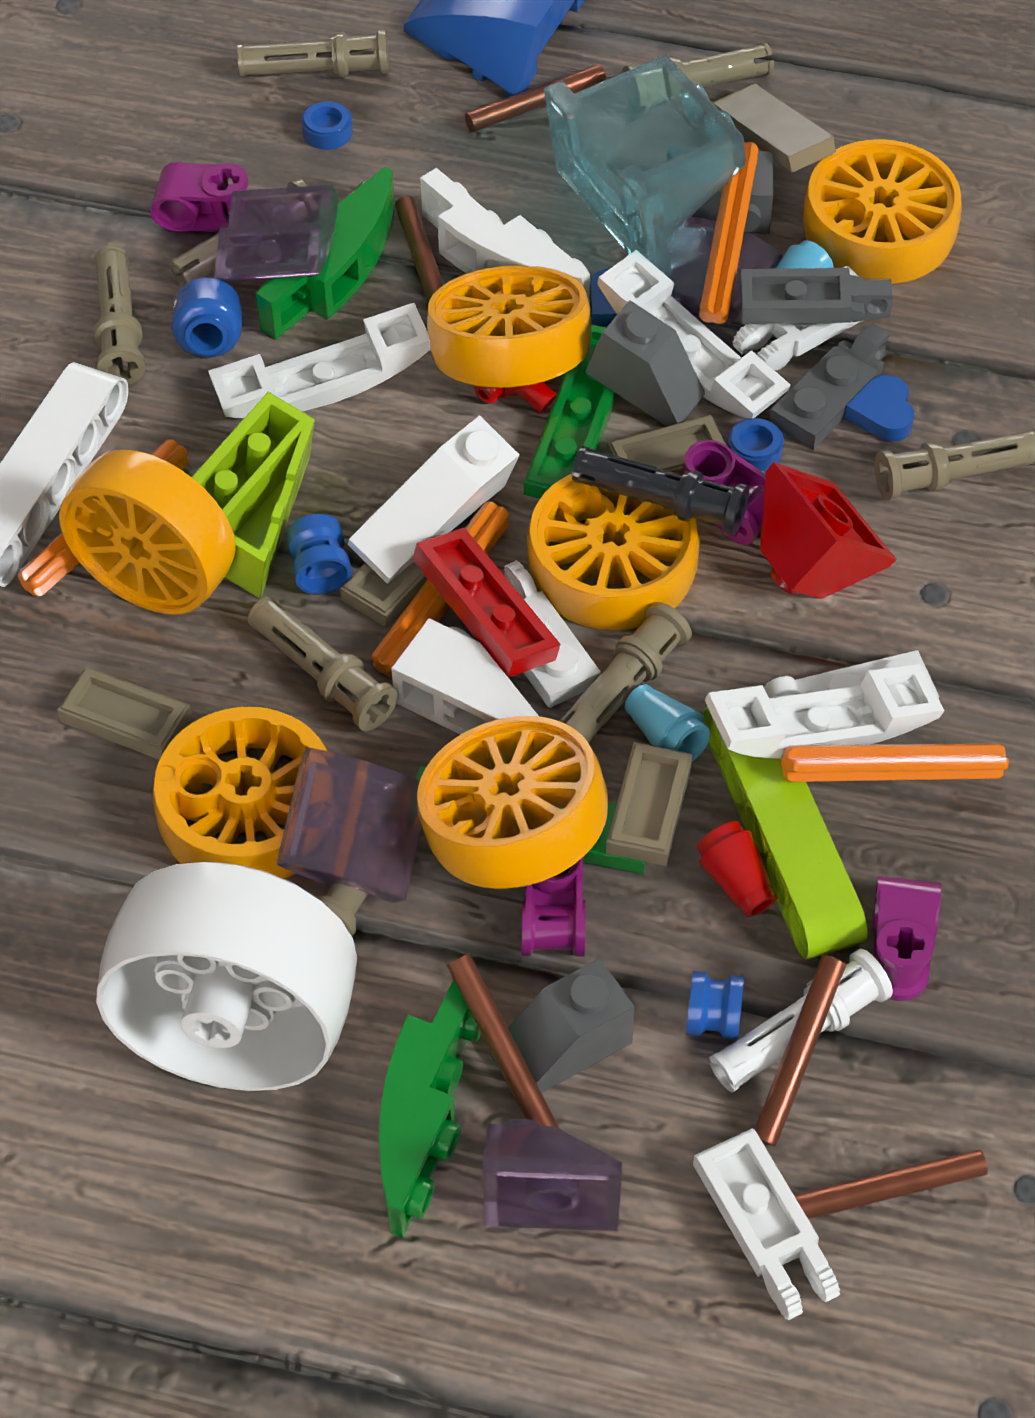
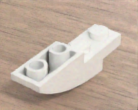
(478, 238)

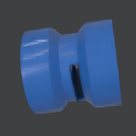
(318, 553)

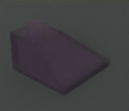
(548, 1179)

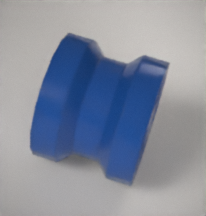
(715, 1005)

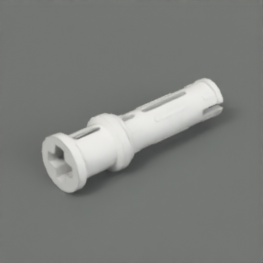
(765, 1045)

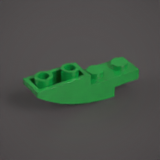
(356, 246)
(419, 1107)

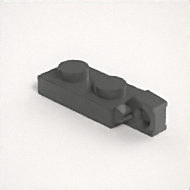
(812, 296)
(821, 396)

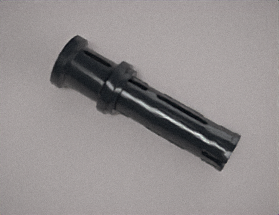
(685, 494)

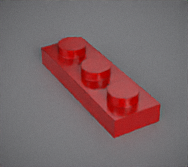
(486, 602)

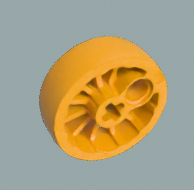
(872, 195)
(509, 326)
(147, 531)
(611, 551)
(194, 760)
(496, 796)

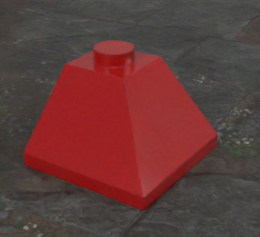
(816, 535)

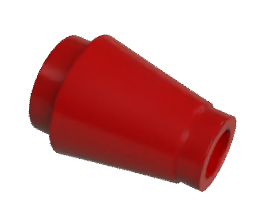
(737, 867)

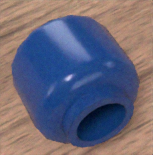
(207, 317)

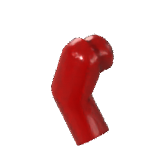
(536, 395)

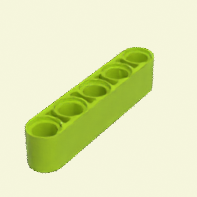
(795, 849)

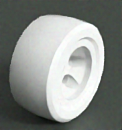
(227, 976)

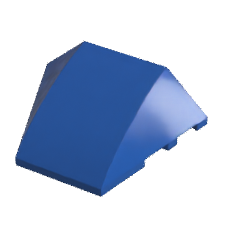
(490, 35)

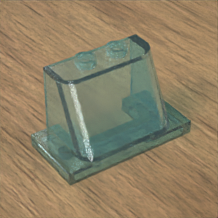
(643, 152)

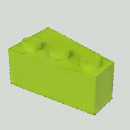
(257, 482)

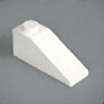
(436, 498)
(454, 680)

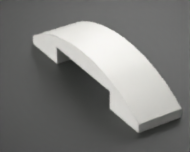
(330, 373)
(731, 382)
(878, 709)

